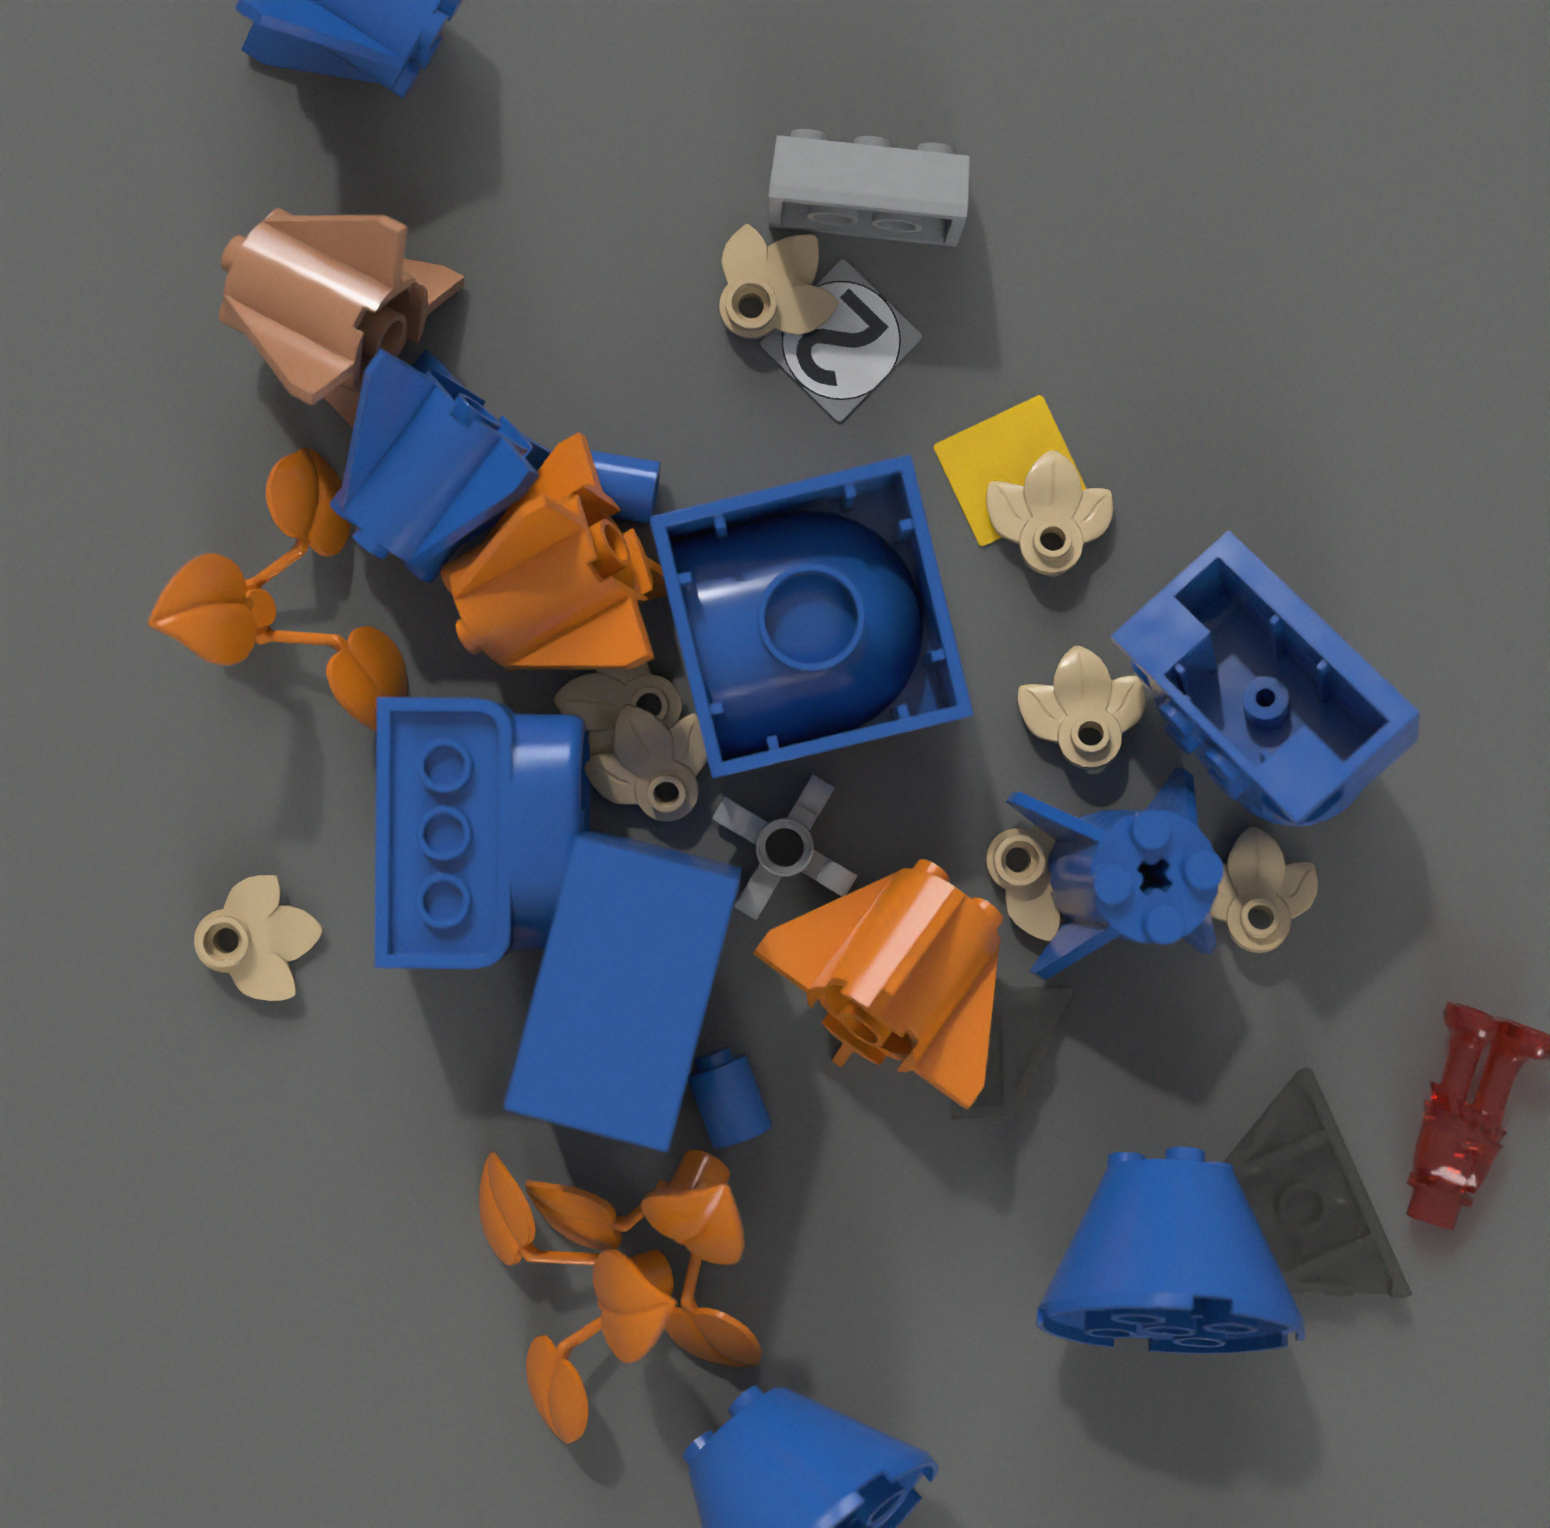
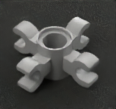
(769, 872)

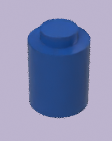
(630, 484)
(728, 1098)

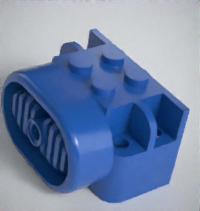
(1265, 689)
(472, 828)

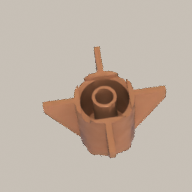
(327, 297)

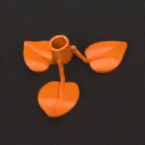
(223, 615)
(691, 1210)
(629, 1291)

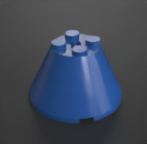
(1172, 1261)
(802, 1467)

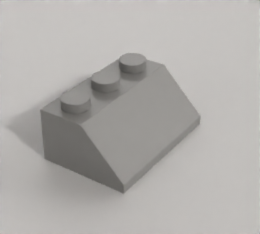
(869, 188)

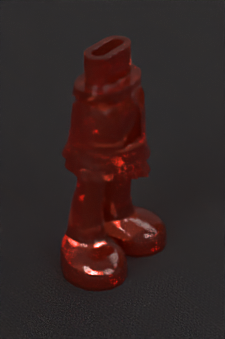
(1464, 1139)

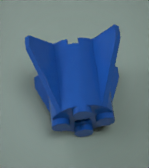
(349, 38)
(429, 464)
(1127, 874)

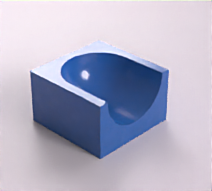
(811, 616)
(623, 988)

